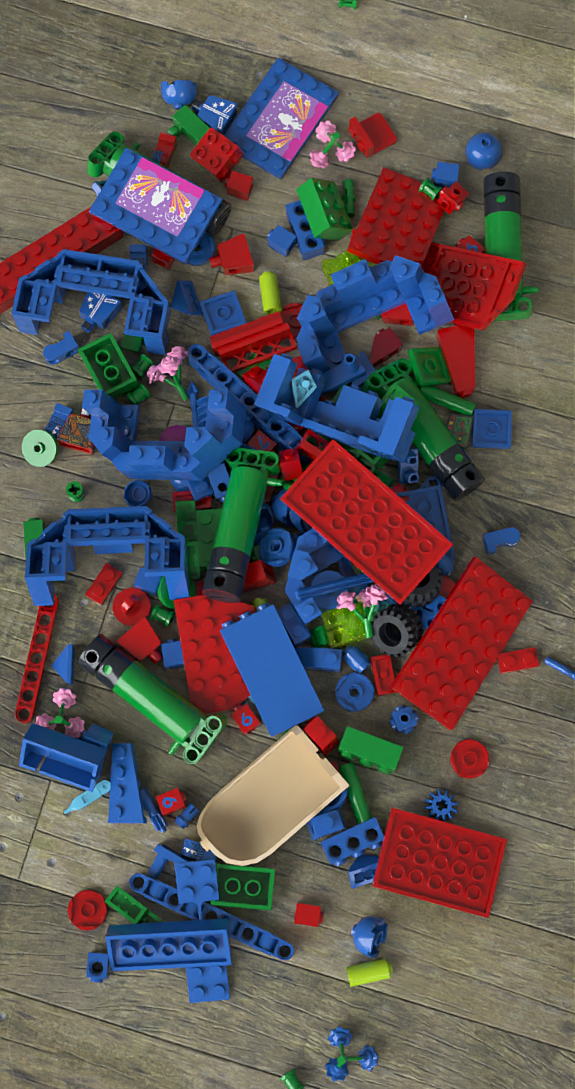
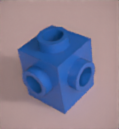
(398, 724)

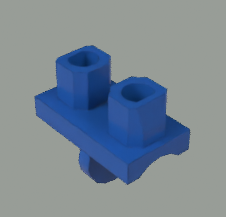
(409, 469)

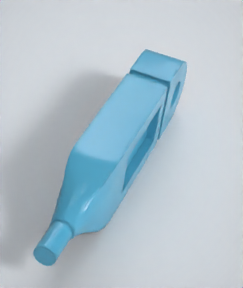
(89, 797)

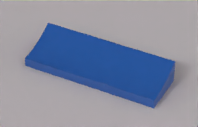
(169, 945)

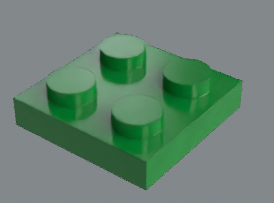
(429, 366)

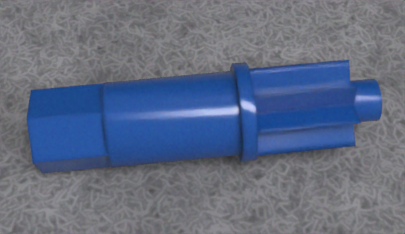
(153, 812)

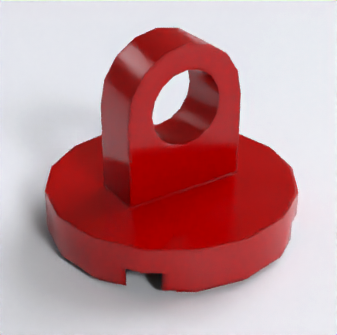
(131, 606)

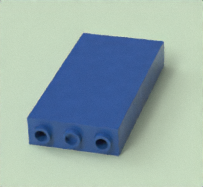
(271, 669)

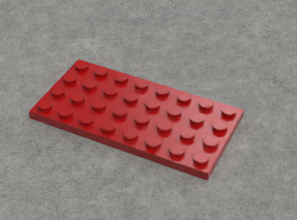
(366, 521)
(461, 644)

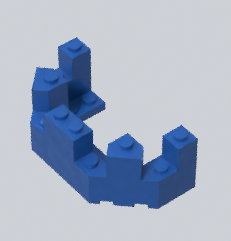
(100, 274)
(360, 295)
(349, 420)
(115, 434)
(109, 532)
(309, 558)

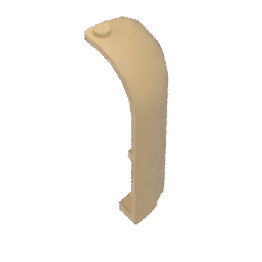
(269, 800)

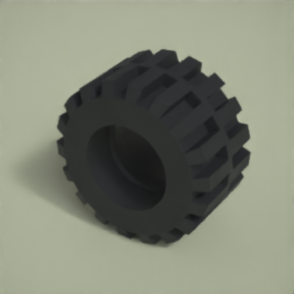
(425, 594)
(407, 623)

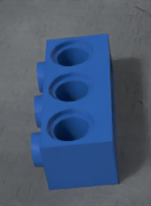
(303, 237)
(358, 832)

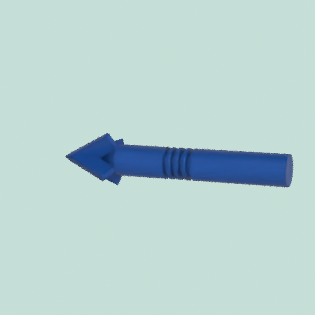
(193, 391)
(560, 667)

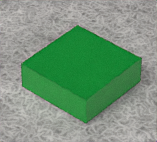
(131, 343)
(319, 637)

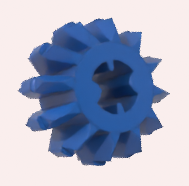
(437, 799)

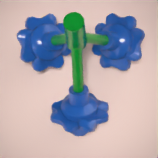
(337, 1067)

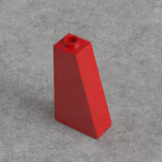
(459, 354)
(258, 576)

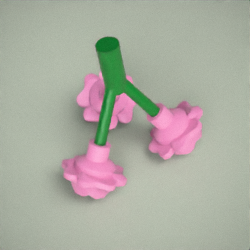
(325, 132)
(170, 365)
(369, 598)
(74, 726)

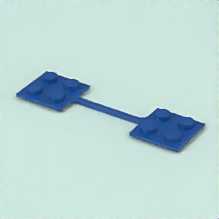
(197, 884)

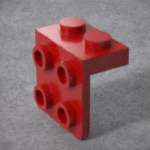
(371, 134)
(216, 154)

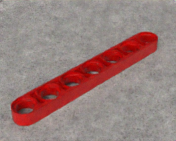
(37, 667)

